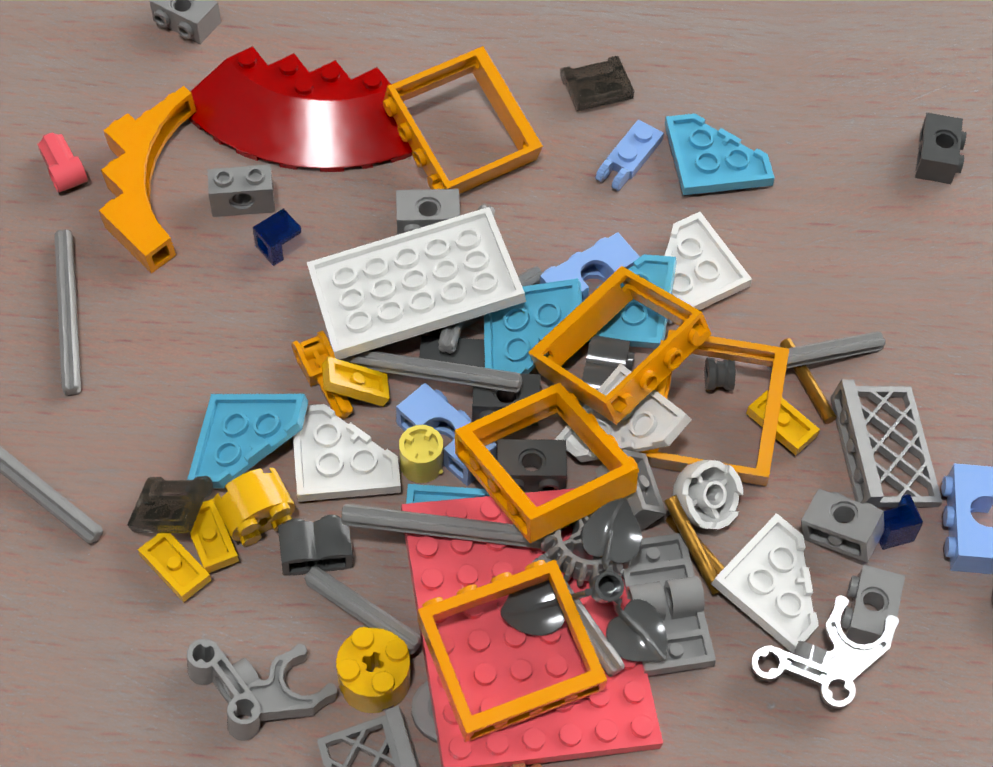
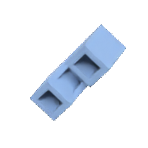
(594, 263)
(433, 409)
(969, 543)

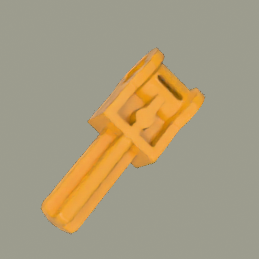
(310, 357)

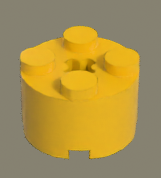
(254, 505)
(391, 675)

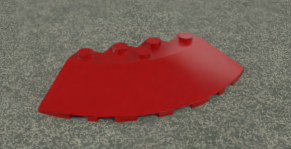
(298, 114)

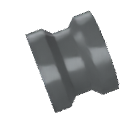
(719, 374)

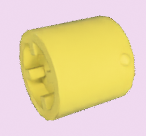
(421, 453)

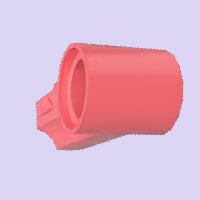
(63, 167)

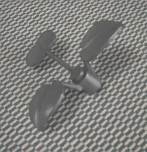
(638, 629)

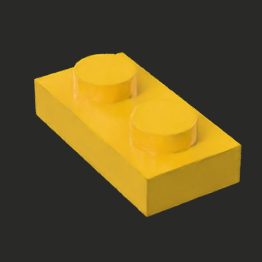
(355, 381)
(793, 428)
(212, 539)
(174, 565)

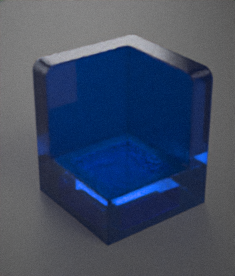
(273, 233)
(901, 524)

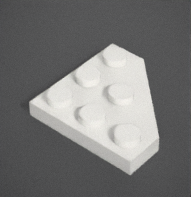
(704, 265)
(648, 426)
(340, 459)
(773, 583)

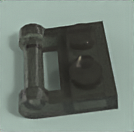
(605, 88)
(169, 513)

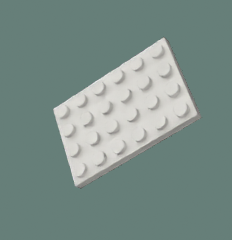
(415, 283)

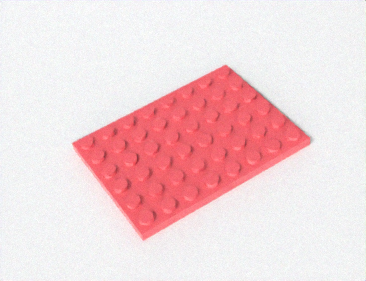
(503, 664)

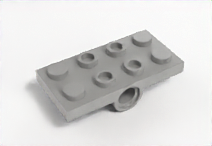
(666, 580)

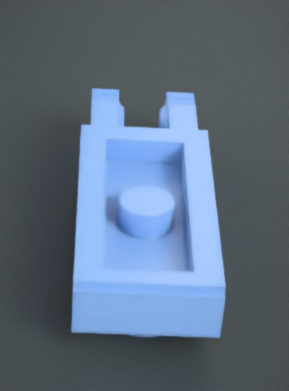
(630, 154)

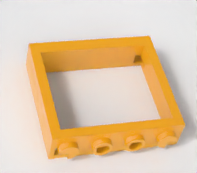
(499, 96)
(595, 314)
(743, 352)
(557, 513)
(531, 704)

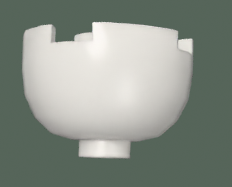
(709, 493)

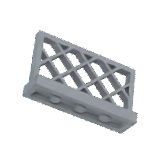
(857, 444)
(397, 740)

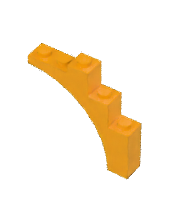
(130, 175)

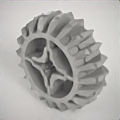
(572, 556)

